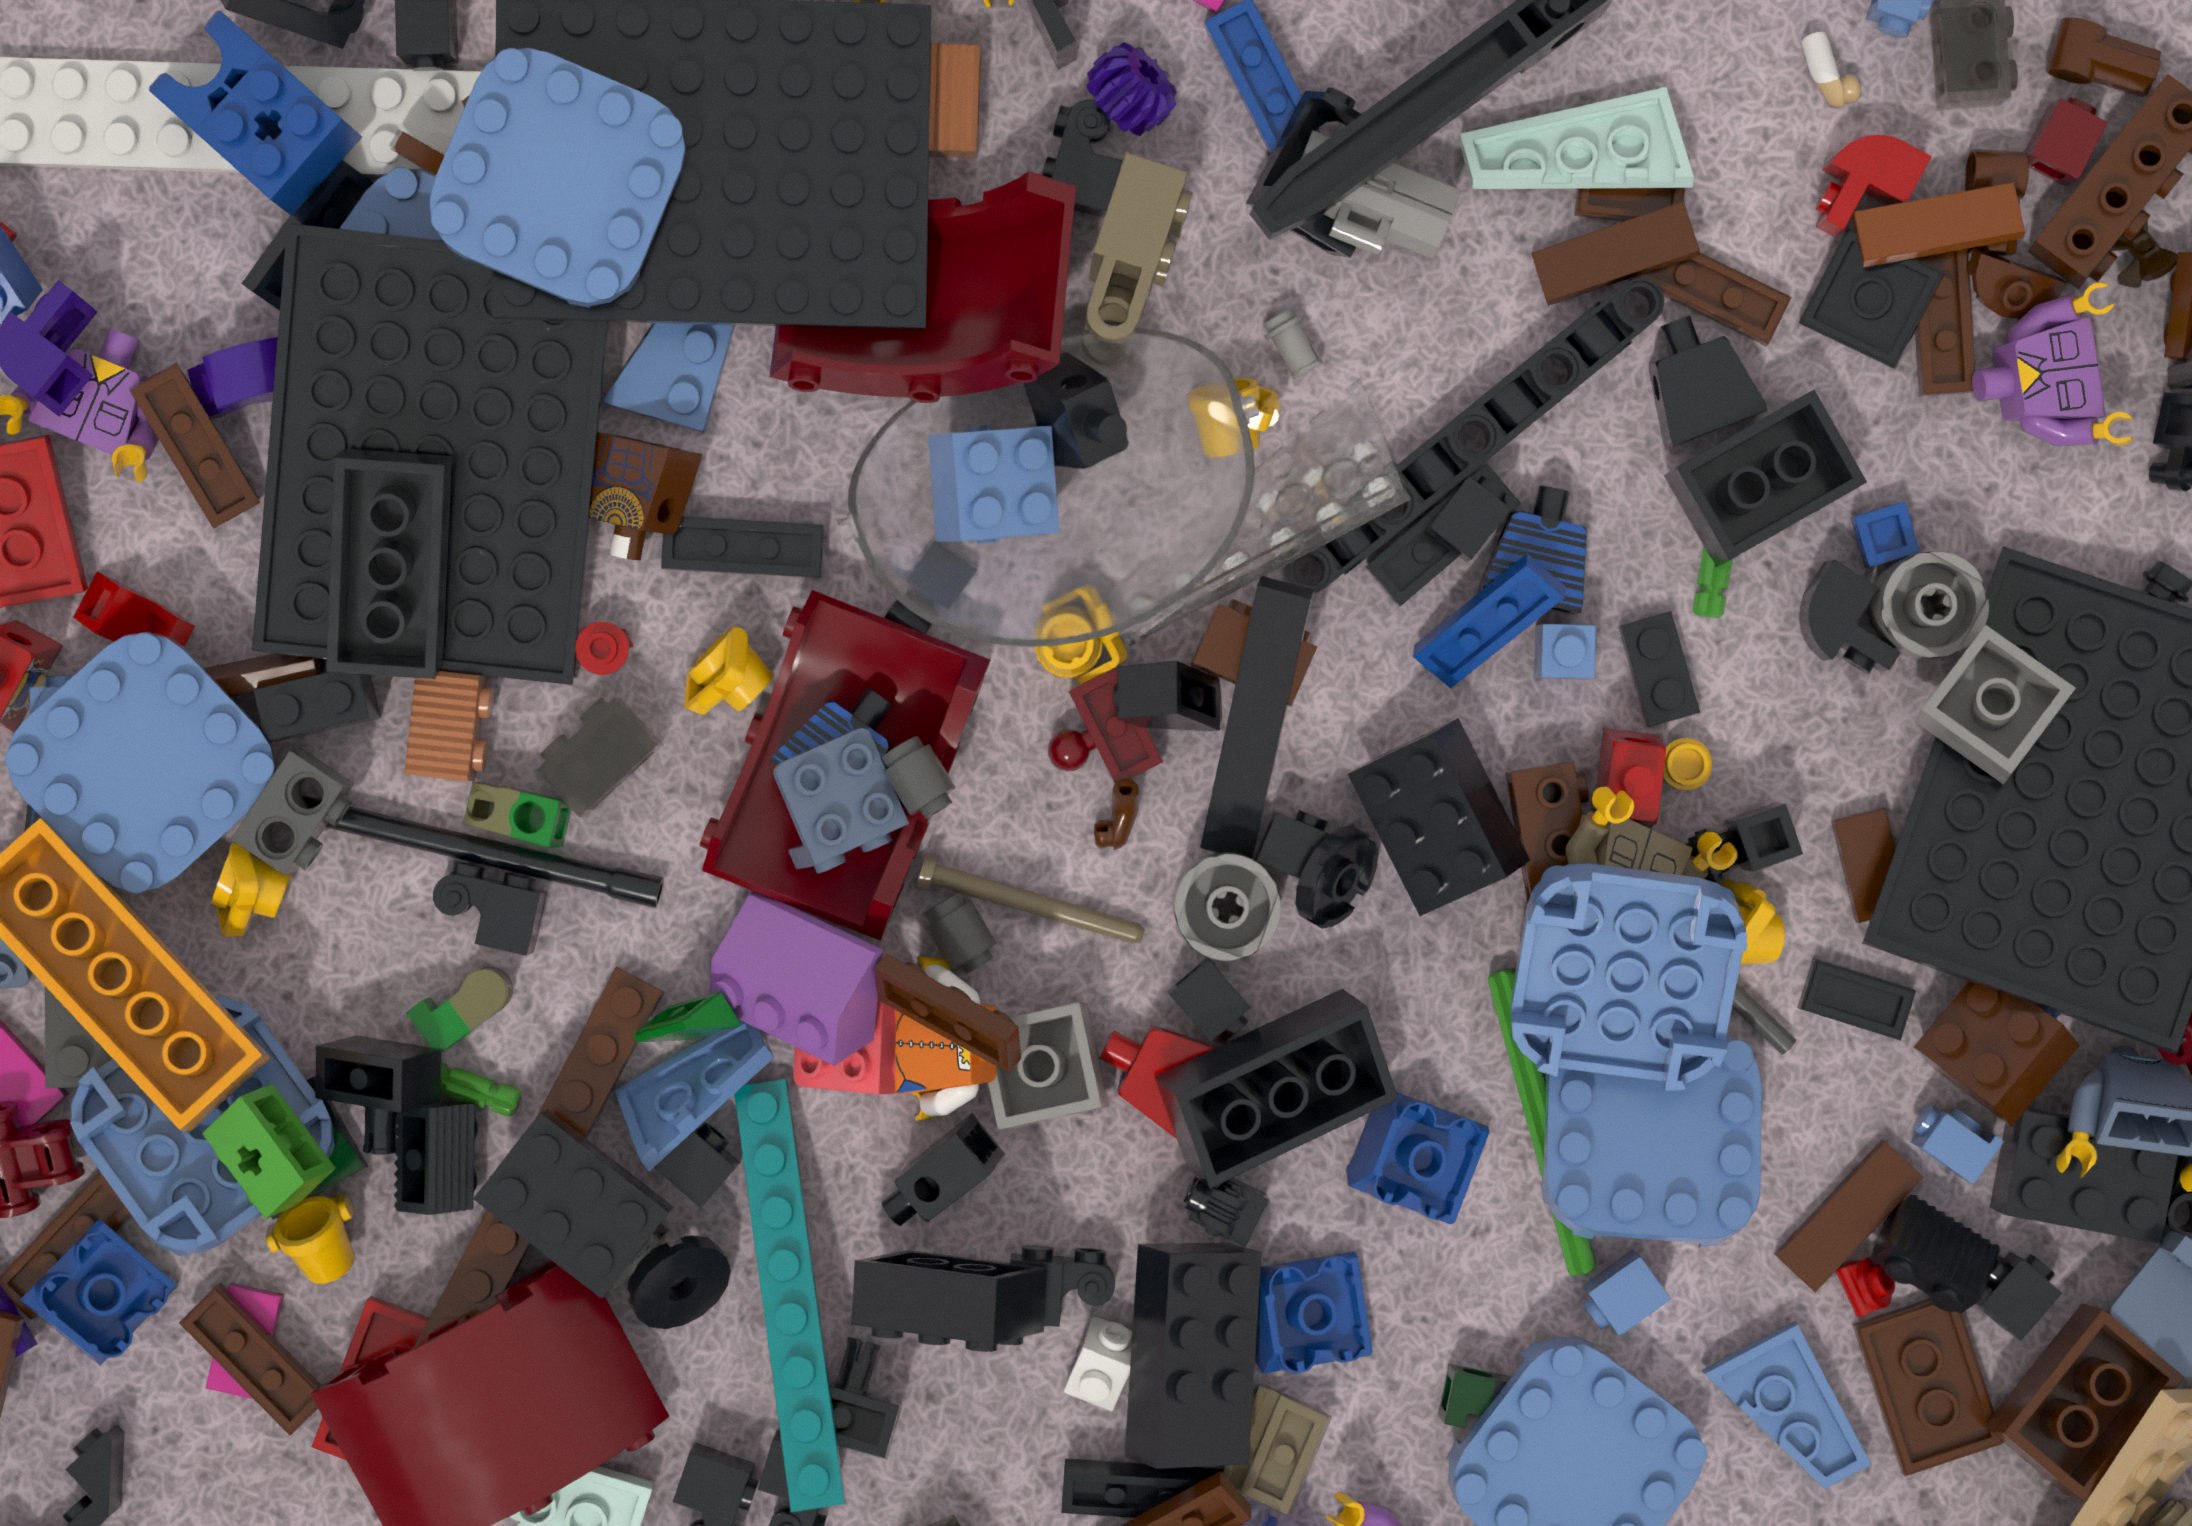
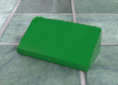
(689, 1020)

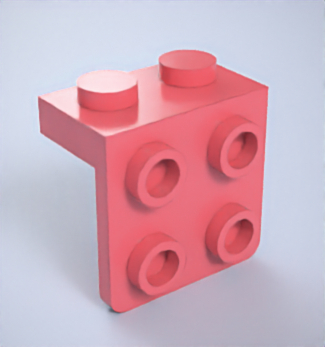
(865, 1071)

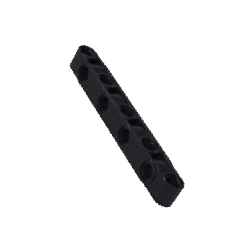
(1501, 415)

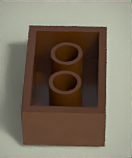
(2082, 1401)

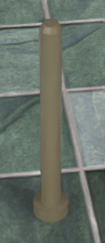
(1026, 901)

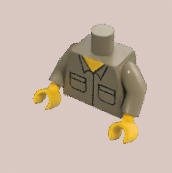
(1616, 841)

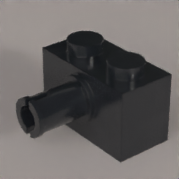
(381, 1078)
(861, 1421)

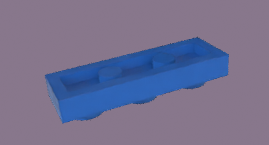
(1255, 69)
(1489, 621)

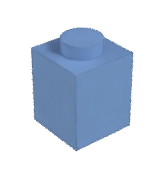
(1565, 651)
(1624, 1294)

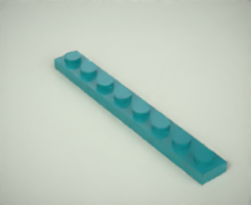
(789, 1296)

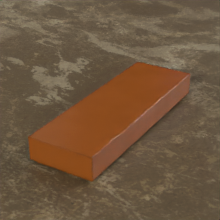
(1938, 224)

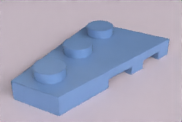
(674, 374)
(688, 1088)
(1793, 1403)

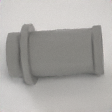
(1292, 343)

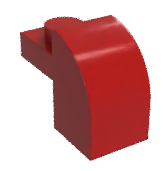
(1869, 166)

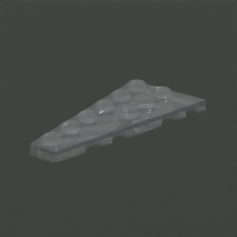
(1299, 502)

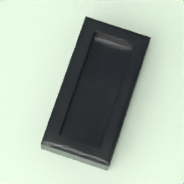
(1856, 999)

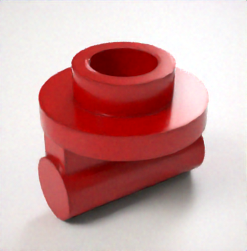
(603, 648)
(1865, 1285)

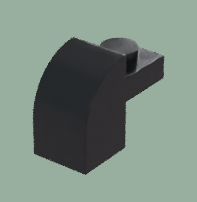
(1830, 618)

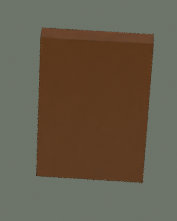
(1927, 1385)

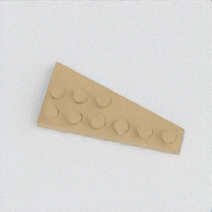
(2145, 1466)

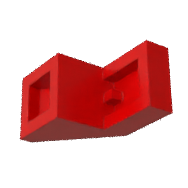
(117, 610)

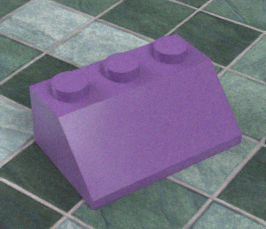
(798, 979)

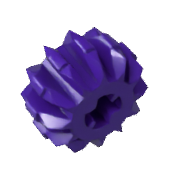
(1131, 89)

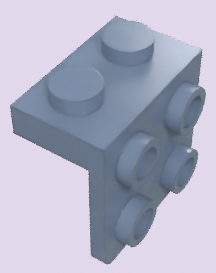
(838, 800)
(2159, 1302)

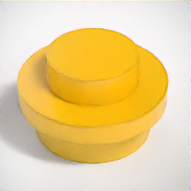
(1687, 764)

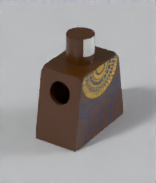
(640, 489)

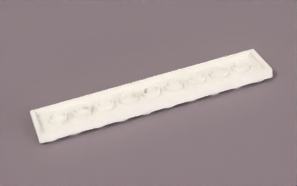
(108, 118)

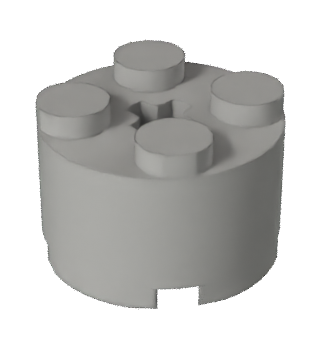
(1957, 597)
(1241, 932)

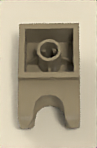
(1135, 245)

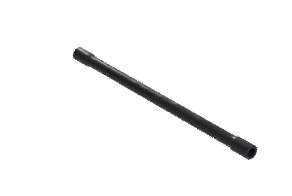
(615, 882)

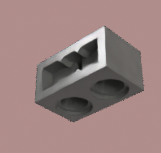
(284, 803)

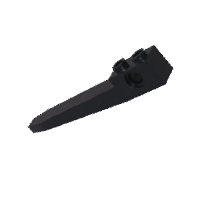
(1421, 107)

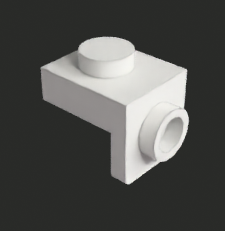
(1101, 1364)

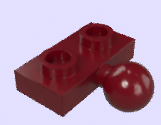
(1123, 746)

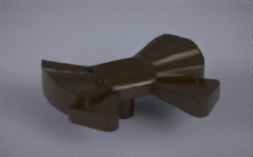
(2150, 260)

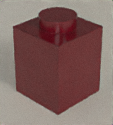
(2065, 140)

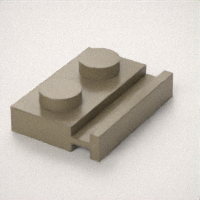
(1281, 1449)

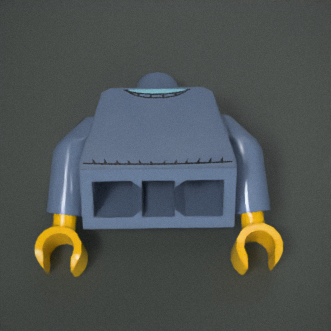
(2132, 1106)

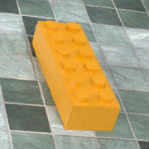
(121, 979)

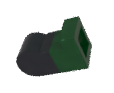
(1468, 1392)

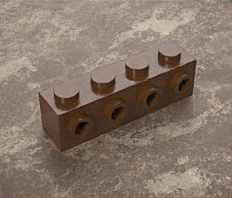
(2119, 187)
(1545, 814)

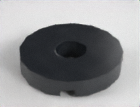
(1334, 875)
(668, 1307)

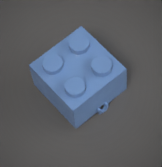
(993, 484)

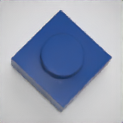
(1885, 534)

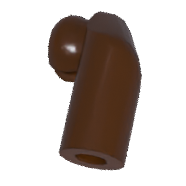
(1124, 812)

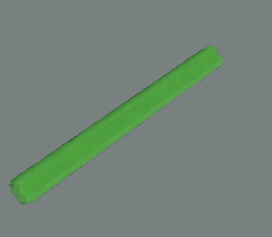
(1532, 1093)

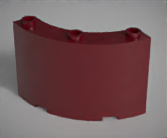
(989, 305)
(836, 656)
(493, 1407)

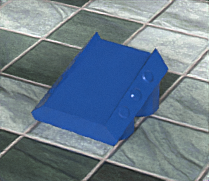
(1417, 1157)
(99, 1293)
(1311, 1314)

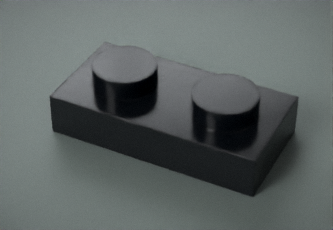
(1659, 669)

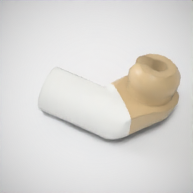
(1824, 71)

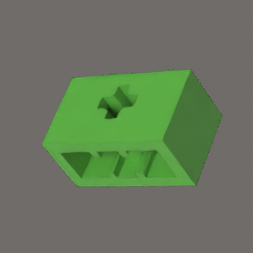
(268, 1150)

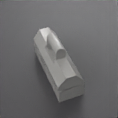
(1393, 207)

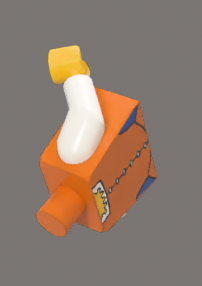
(933, 1066)

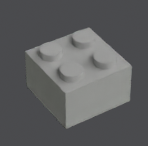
(1994, 704)
(1057, 1069)

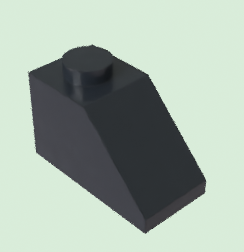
(1167, 697)

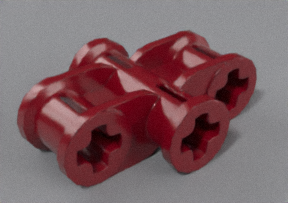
(33, 1158)

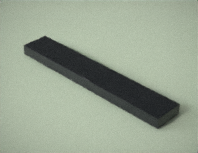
(1256, 716)

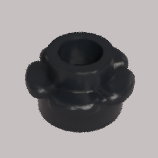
(2167, 583)

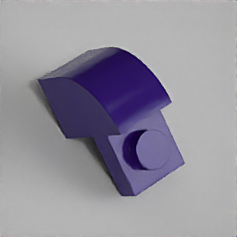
(35, 349)
(235, 377)

